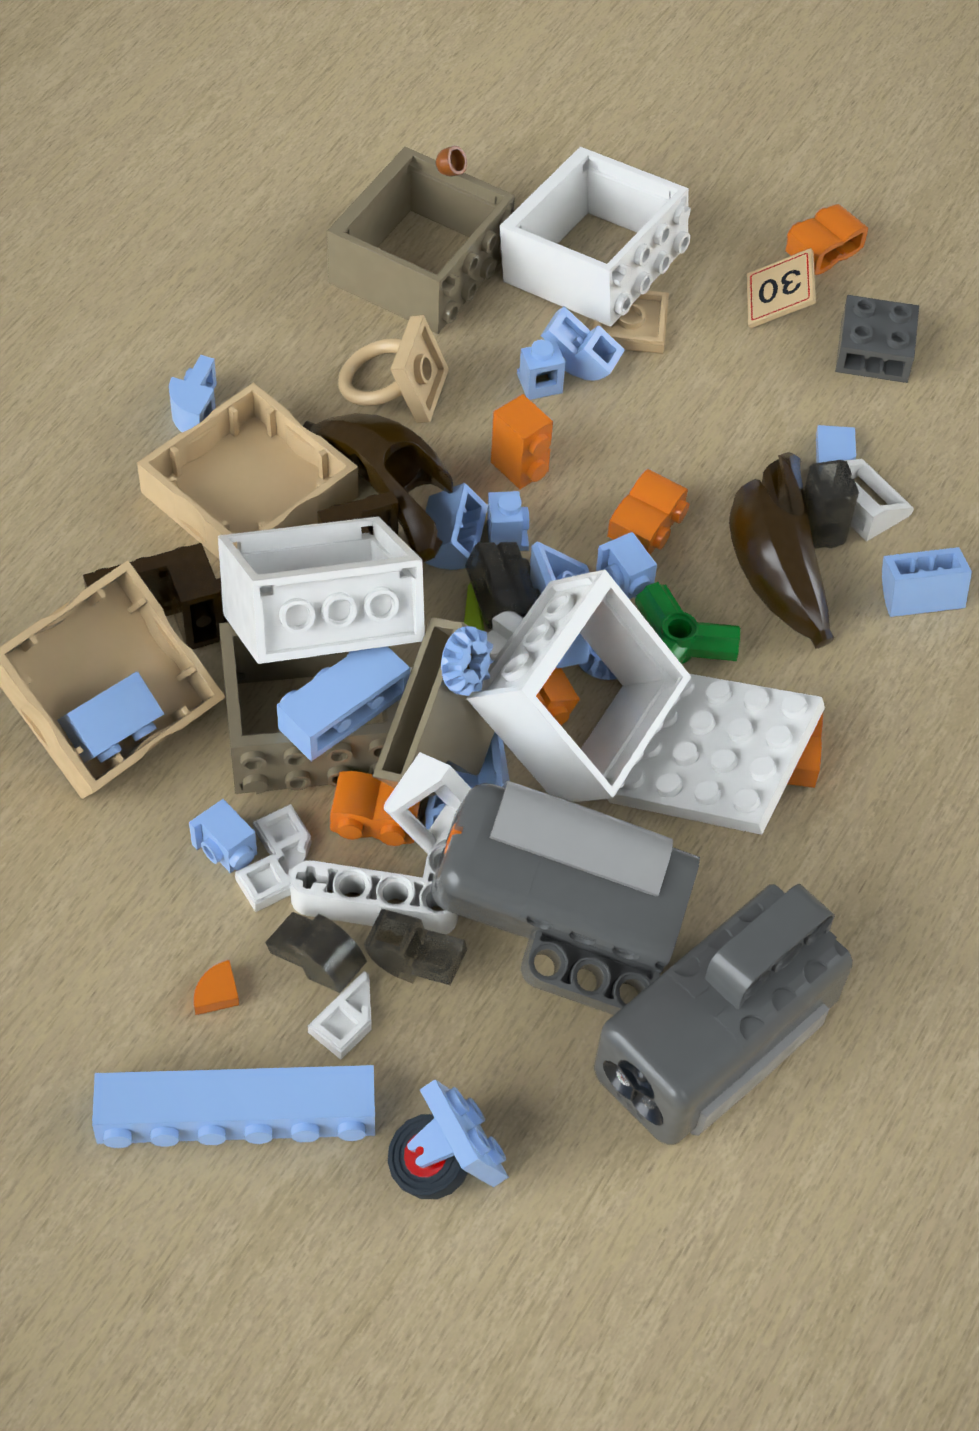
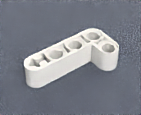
(313, 880)

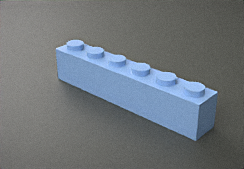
(233, 1105)

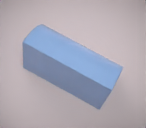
(459, 525)
(925, 581)

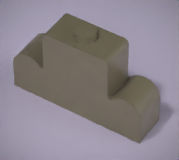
(433, 717)

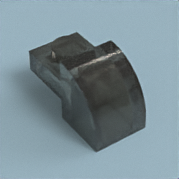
(319, 948)
(408, 950)

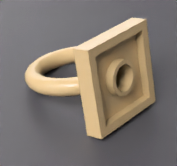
(416, 368)

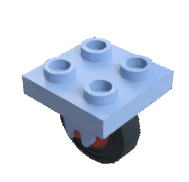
(439, 1149)

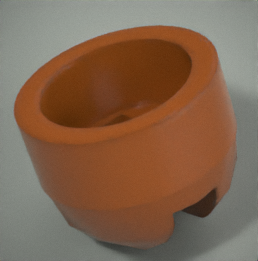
(451, 161)

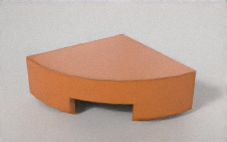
(216, 989)

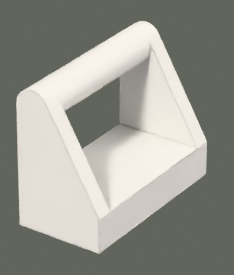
(869, 516)
(419, 781)

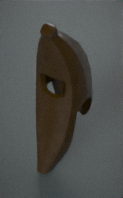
(395, 461)
(778, 551)

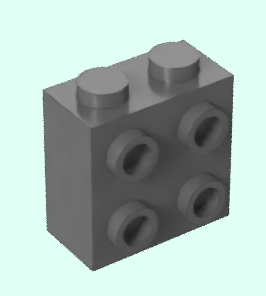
(877, 338)

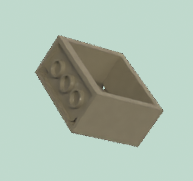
(395, 284)
(271, 759)

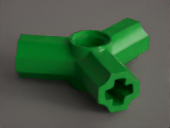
(682, 632)

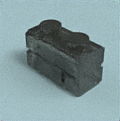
(830, 502)
(500, 579)

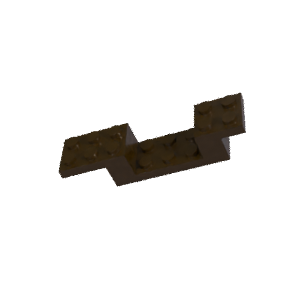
(188, 588)

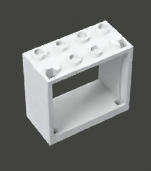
(611, 192)
(321, 589)
(627, 646)

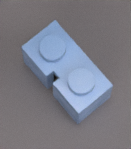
(111, 717)

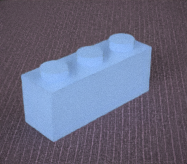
(342, 699)

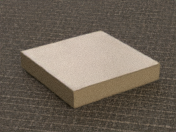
(643, 325)

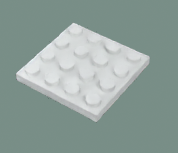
(723, 754)

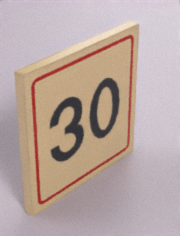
(781, 288)

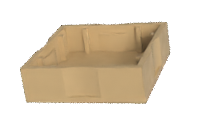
(246, 471)
(91, 647)

